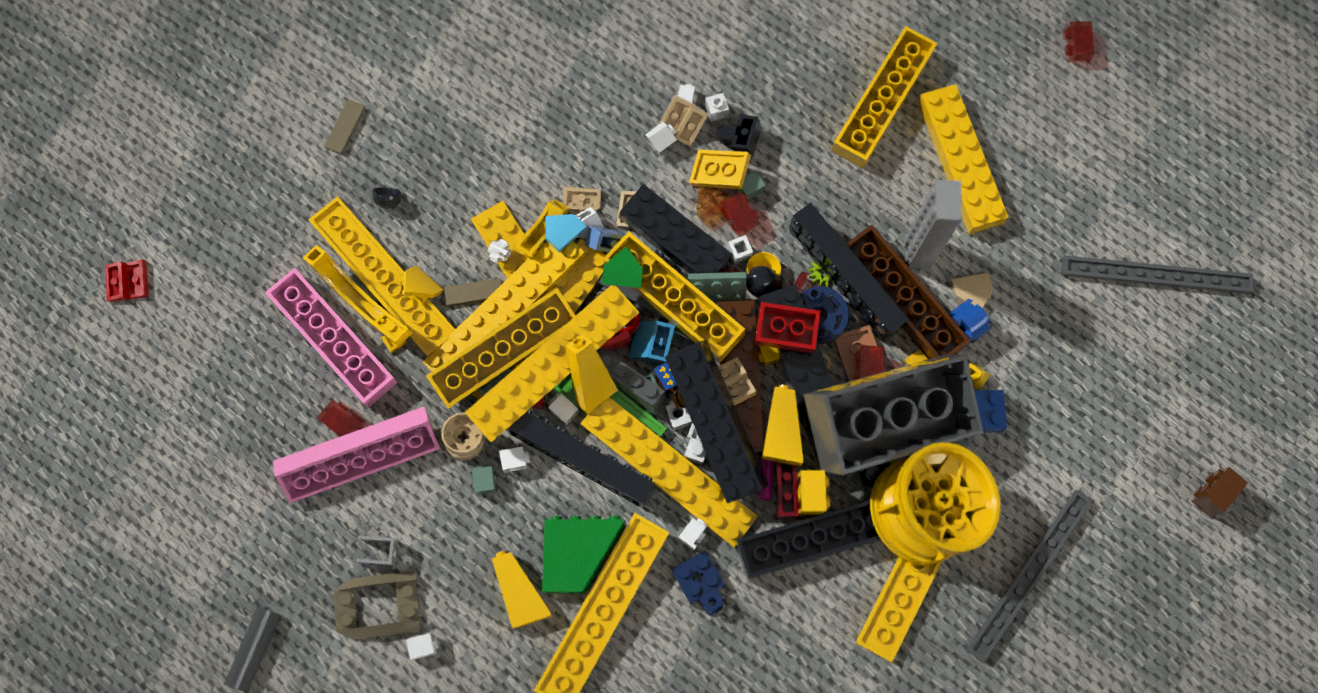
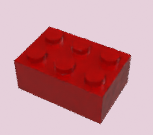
(787, 327)

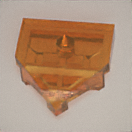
(708, 204)

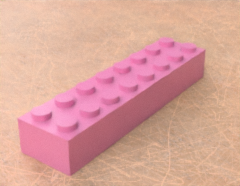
(331, 337)
(356, 455)

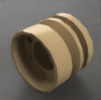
(454, 430)

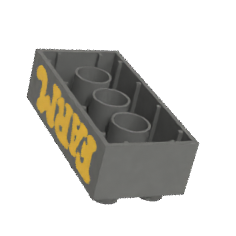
(893, 413)

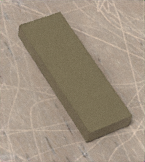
(344, 127)
(470, 292)

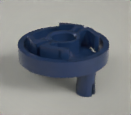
(818, 298)

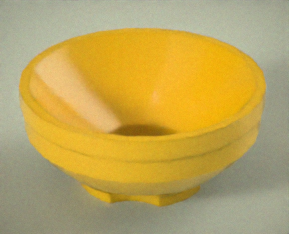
(764, 259)

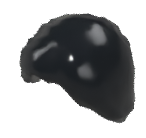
(762, 281)

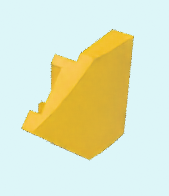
(419, 284)

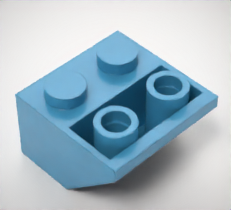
(652, 342)

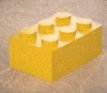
(812, 492)

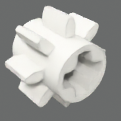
(499, 251)

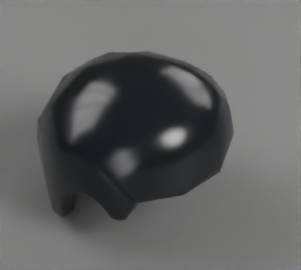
(386, 197)
(874, 471)

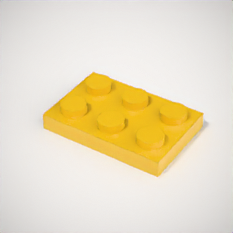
(720, 169)

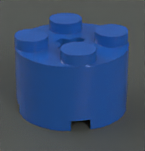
(971, 320)

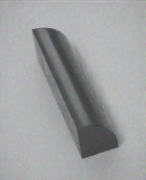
(252, 649)

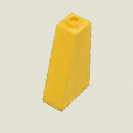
(589, 375)
(783, 432)
(519, 594)

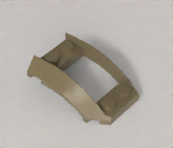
(406, 606)

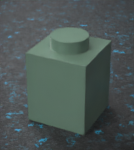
(752, 185)
(483, 479)

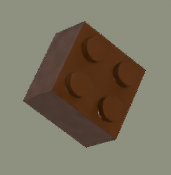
(1219, 491)

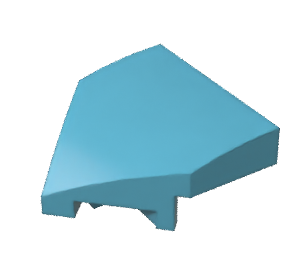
(563, 230)

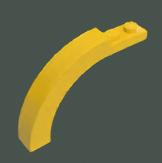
(355, 296)

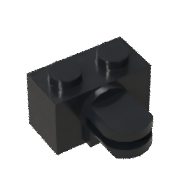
(742, 136)

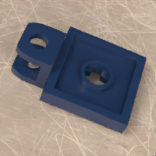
(703, 591)

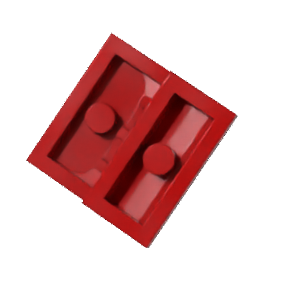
(117, 280)

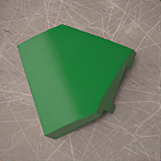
(623, 270)

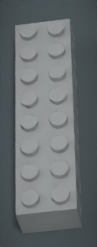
(933, 224)

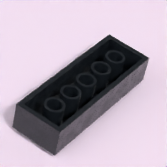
(673, 233)

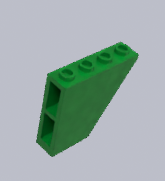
(576, 551)

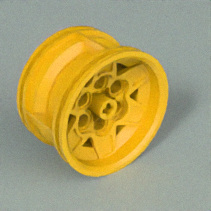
(963, 482)

